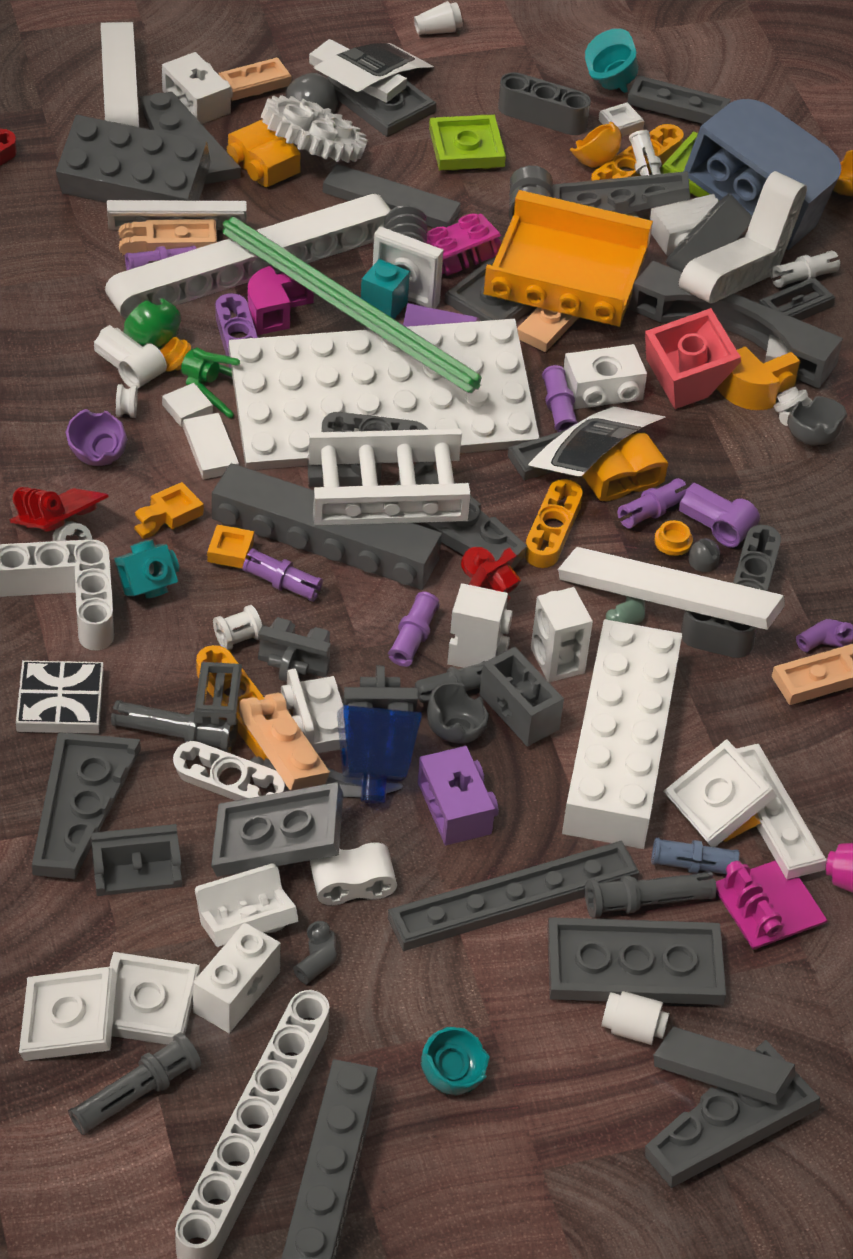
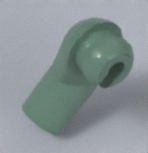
(628, 612)

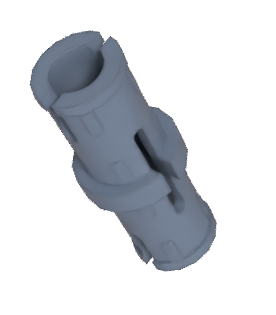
(692, 856)

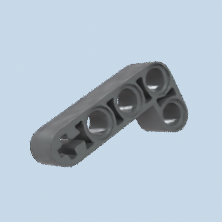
(754, 571)

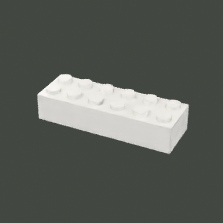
(622, 734)

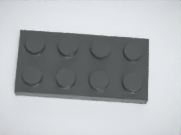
(635, 956)

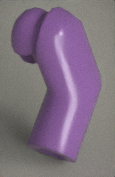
(826, 632)

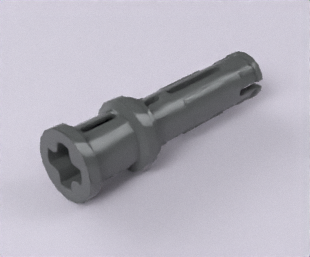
(176, 725)
(632, 894)
(152, 1073)

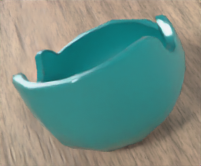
(454, 1061)

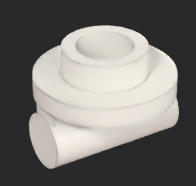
(788, 400)

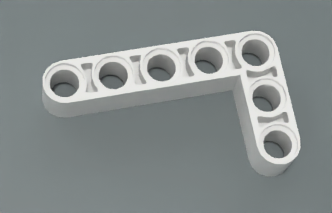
(753, 256)
(65, 568)

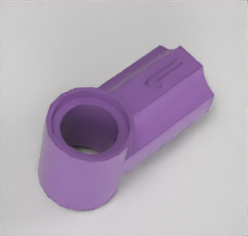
(726, 519)

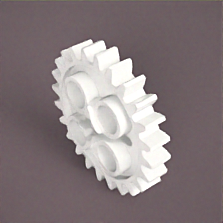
(314, 128)

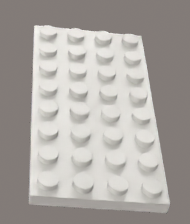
(298, 379)

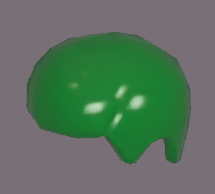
(153, 323)

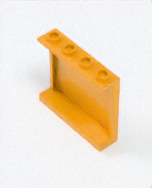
(569, 258)

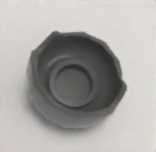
(314, 88)
(818, 422)
(456, 715)

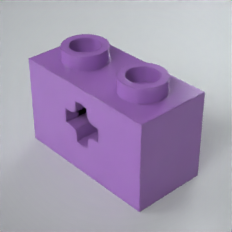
(457, 795)

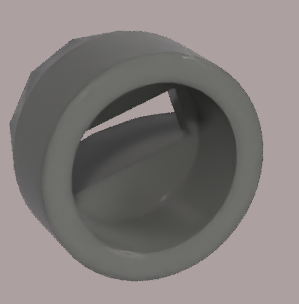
(704, 555)

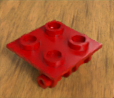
(48, 509)

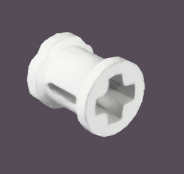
(224, 627)

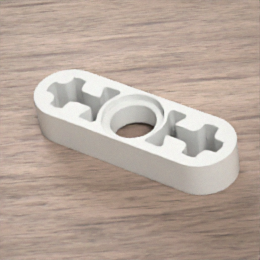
(199, 776)

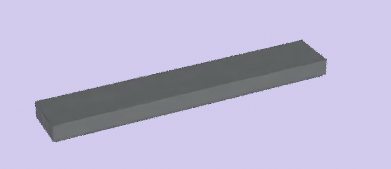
(508, 896)

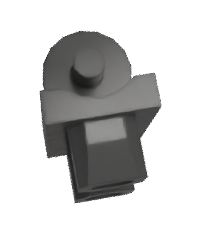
(292, 651)
(381, 693)

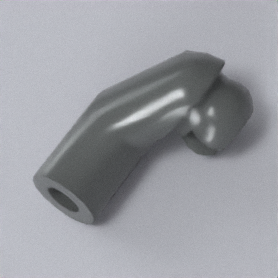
(321, 952)

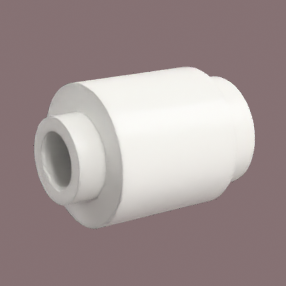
(635, 1017)

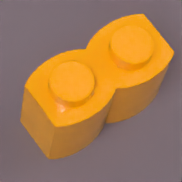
(263, 154)
(627, 467)

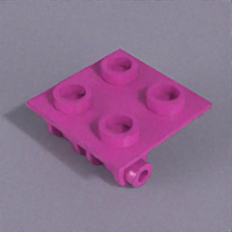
(470, 232)
(767, 903)

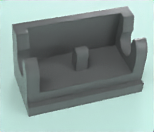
(136, 860)

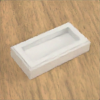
(209, 444)

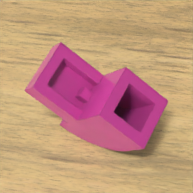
(271, 299)

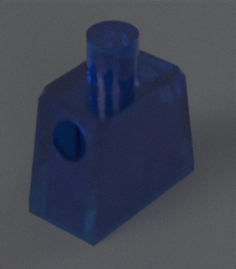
(376, 747)

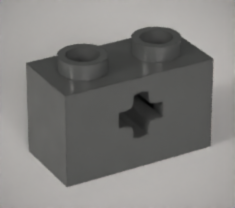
(521, 696)

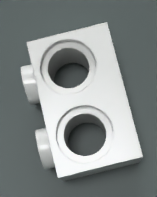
(561, 634)

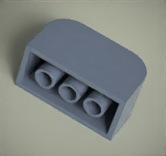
(751, 141)

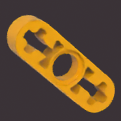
(552, 510)

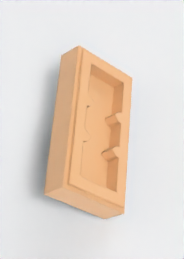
(257, 78)
(544, 328)

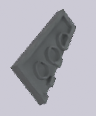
(627, 193)
(724, 1126)

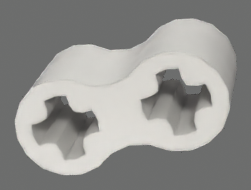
(354, 874)

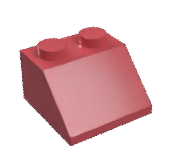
(691, 357)

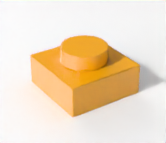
(230, 546)

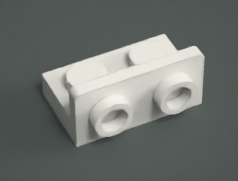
(314, 709)

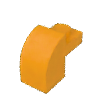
(756, 384)

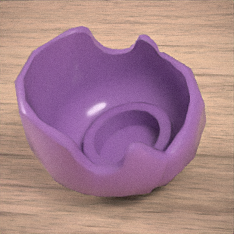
(96, 437)

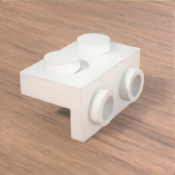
(244, 897)

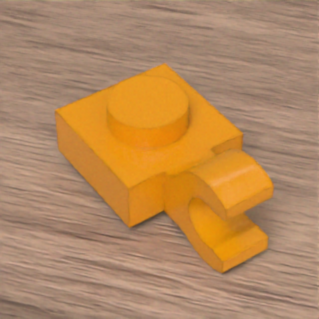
(171, 506)

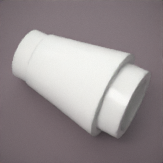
(440, 19)

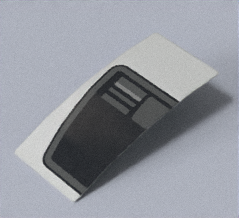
(369, 64)
(590, 439)

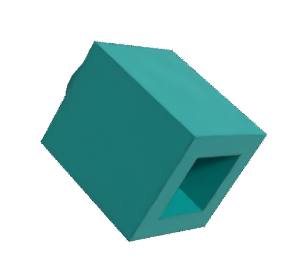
(386, 287)

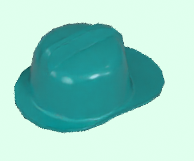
(612, 59)

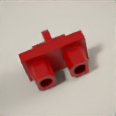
(488, 573)

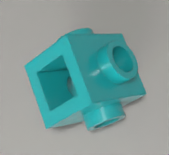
(135, 574)

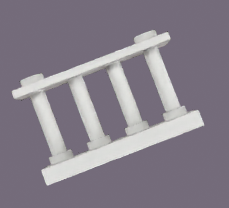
(390, 502)

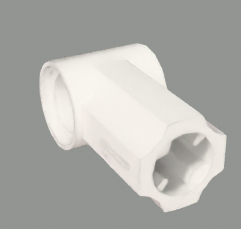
(134, 362)

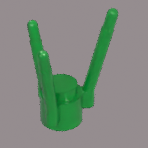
(205, 367)

